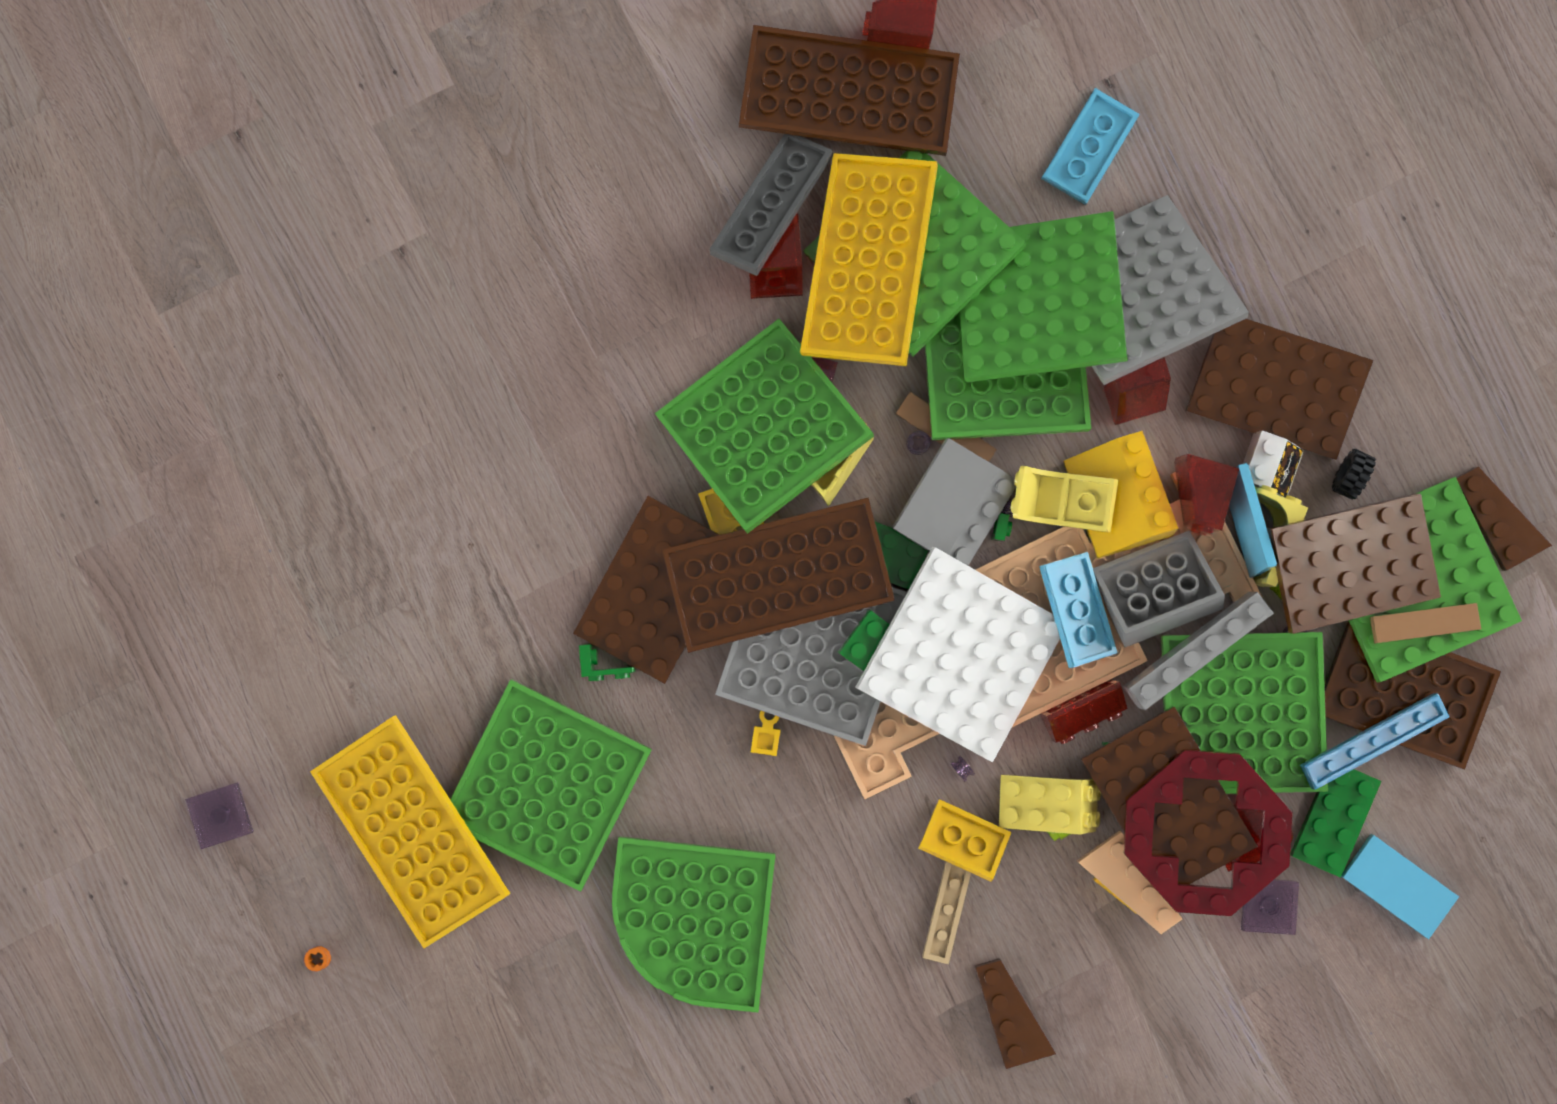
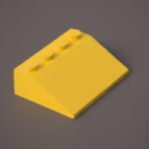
(1141, 504)

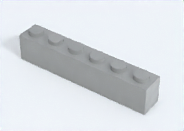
(1197, 650)

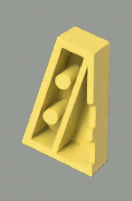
(832, 481)

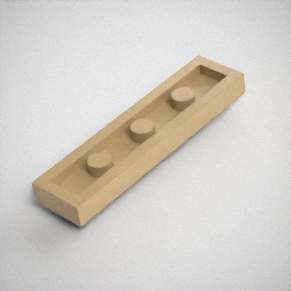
(946, 913)

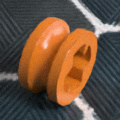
(320, 966)

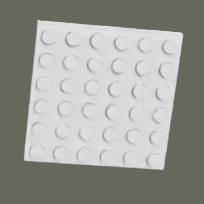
(961, 654)

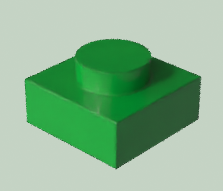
(1002, 528)

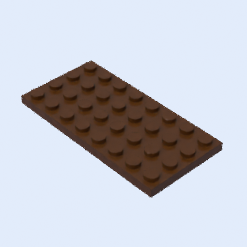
(849, 90)
(778, 575)

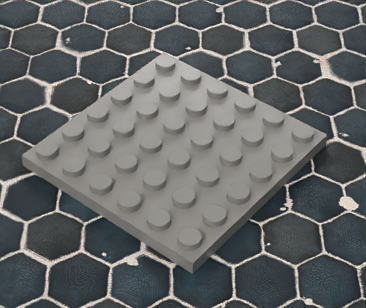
(1167, 288)
(804, 676)

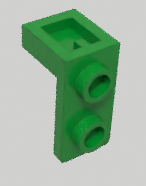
(589, 658)

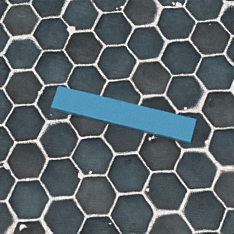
(1374, 741)

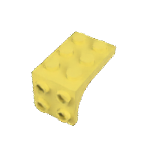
(1064, 499)
(1283, 512)
(1049, 804)

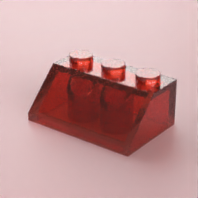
(1085, 711)

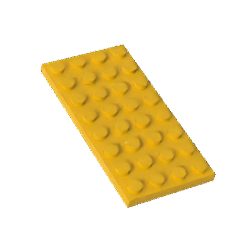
(869, 259)
(410, 832)

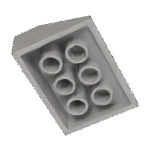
(955, 502)
(1158, 588)

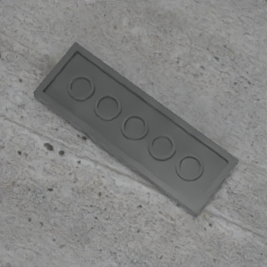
(771, 203)

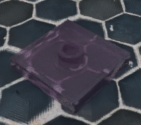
(219, 815)
(1272, 909)

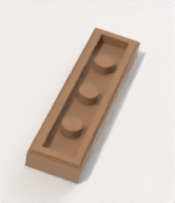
(917, 413)
(1425, 623)

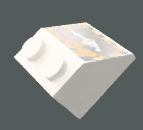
(1273, 461)

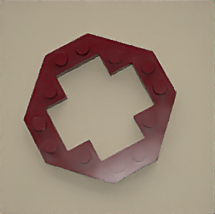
(1251, 793)

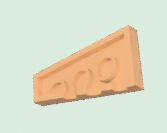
(1122, 878)

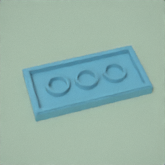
(1090, 146)
(1251, 525)
(1078, 610)
(1399, 886)

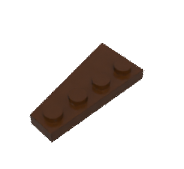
(1500, 521)
(1013, 1023)

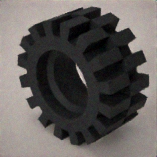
(1353, 474)

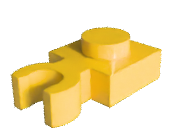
(766, 738)

